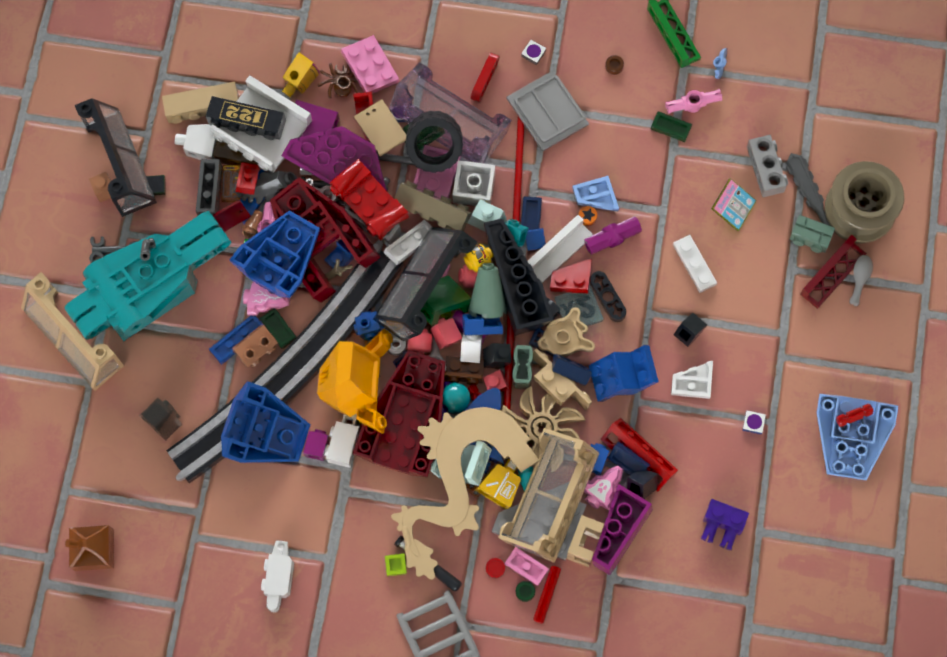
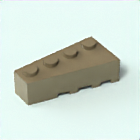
(432, 207)

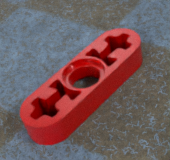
(485, 77)

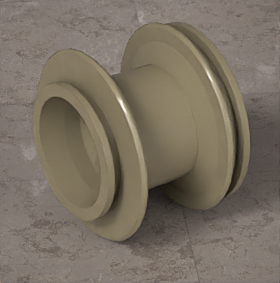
(851, 218)

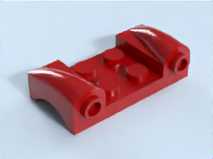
(368, 199)

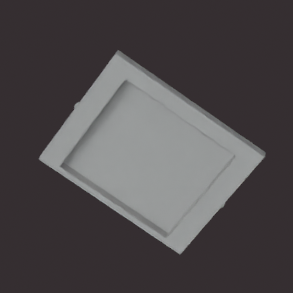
(547, 110)

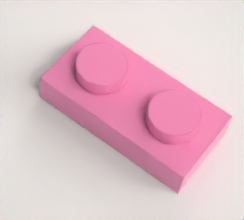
(526, 566)

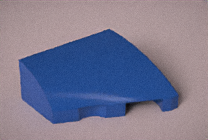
(481, 326)

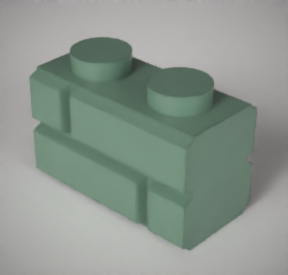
(811, 234)

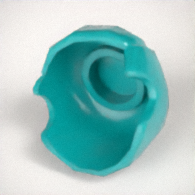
(456, 398)

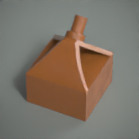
(91, 548)

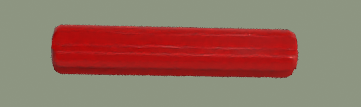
(547, 594)

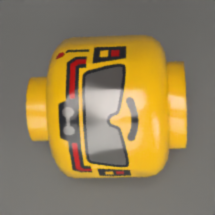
(477, 257)

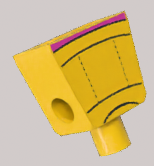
(299, 75)

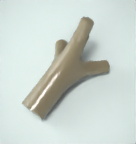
(337, 270)

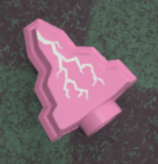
(261, 300)

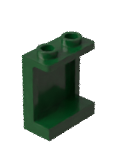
(445, 298)

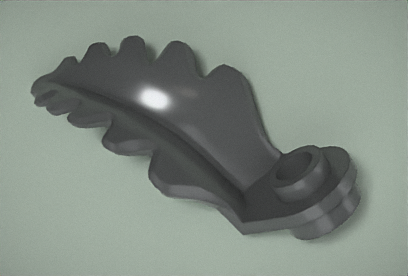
(268, 186)

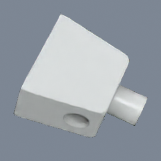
(197, 142)

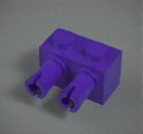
(724, 517)

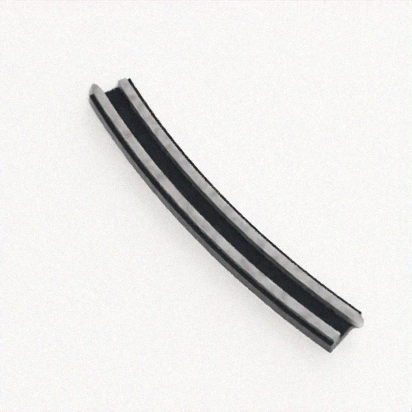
(297, 363)

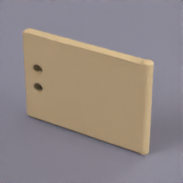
(381, 127)

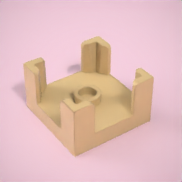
(588, 527)

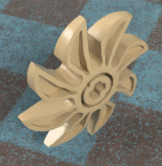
(543, 418)

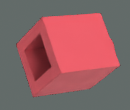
(445, 333)

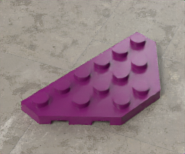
(331, 152)

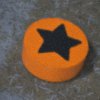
(588, 215)

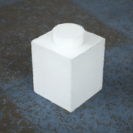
(471, 348)

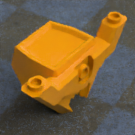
(351, 379)

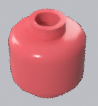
(467, 277)
(421, 343)

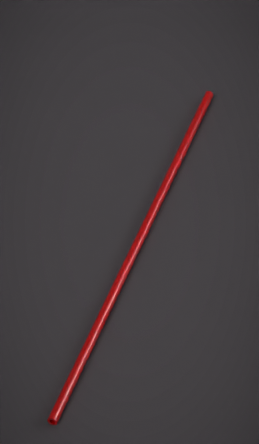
(516, 216)

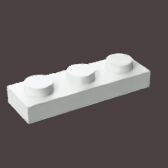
(408, 243)
(694, 263)

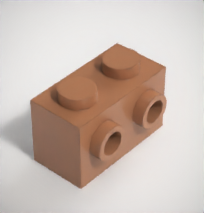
(255, 346)

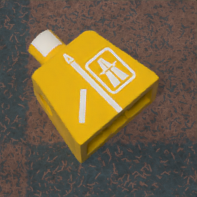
(500, 484)

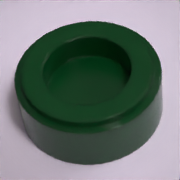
(525, 591)

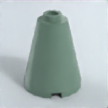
(488, 293)

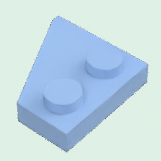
(597, 194)

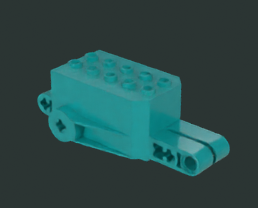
(136, 292)

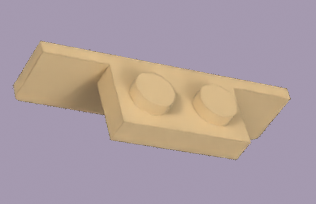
(556, 385)

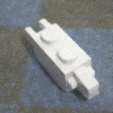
(278, 576)

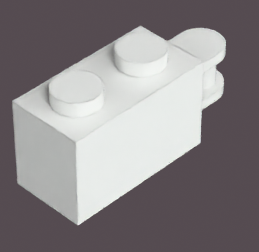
(342, 442)

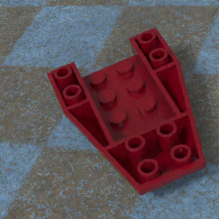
(406, 403)

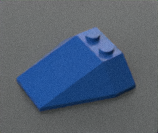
(278, 254)
(262, 428)

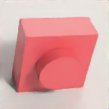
(496, 380)

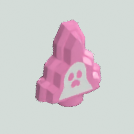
(602, 488)

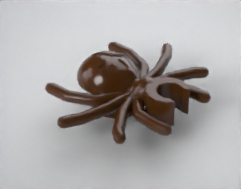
(341, 80)

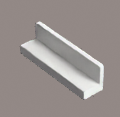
(559, 248)

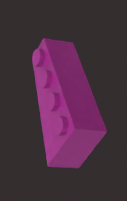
(620, 528)

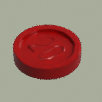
(495, 567)

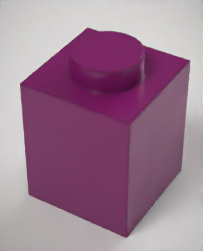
(316, 445)

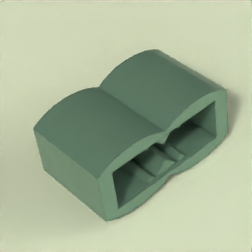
(522, 366)

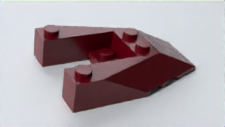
(333, 223)

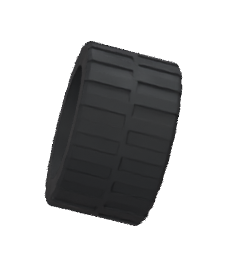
(429, 163)

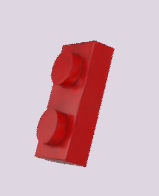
(247, 178)

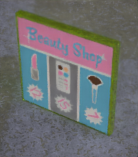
(733, 204)

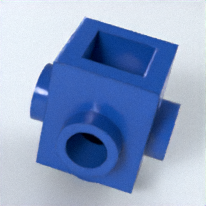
(366, 326)

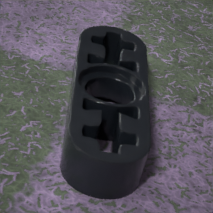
(605, 282)

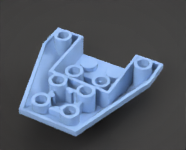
(856, 446)

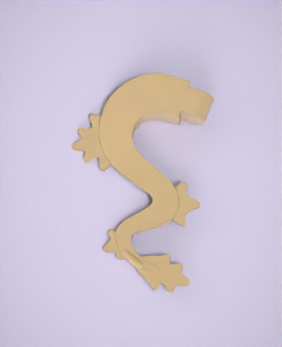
(447, 445)

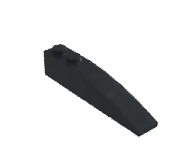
(522, 289)

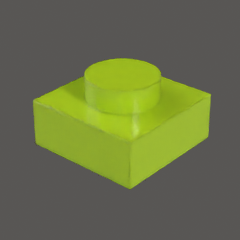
(395, 564)

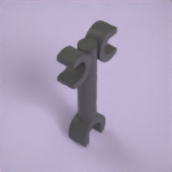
(100, 248)

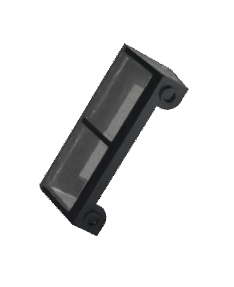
(130, 188)
(402, 306)

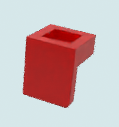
(362, 101)

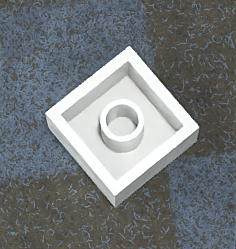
(473, 183)

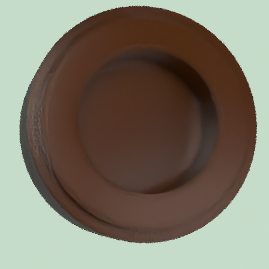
(614, 64)

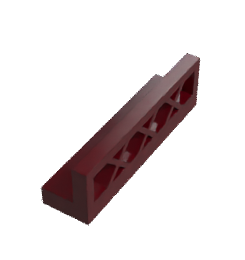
(827, 268)

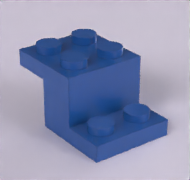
(623, 373)

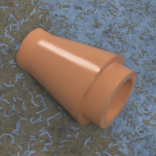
(251, 224)

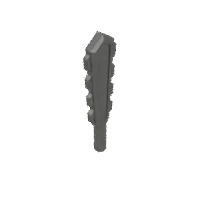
(803, 178)

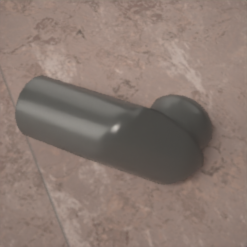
(146, 248)

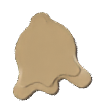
(565, 335)

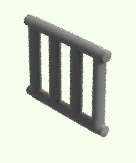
(455, 616)

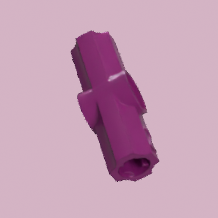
(613, 235)

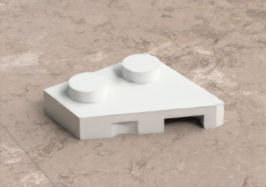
(693, 382)

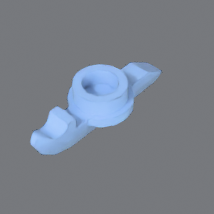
(719, 63)

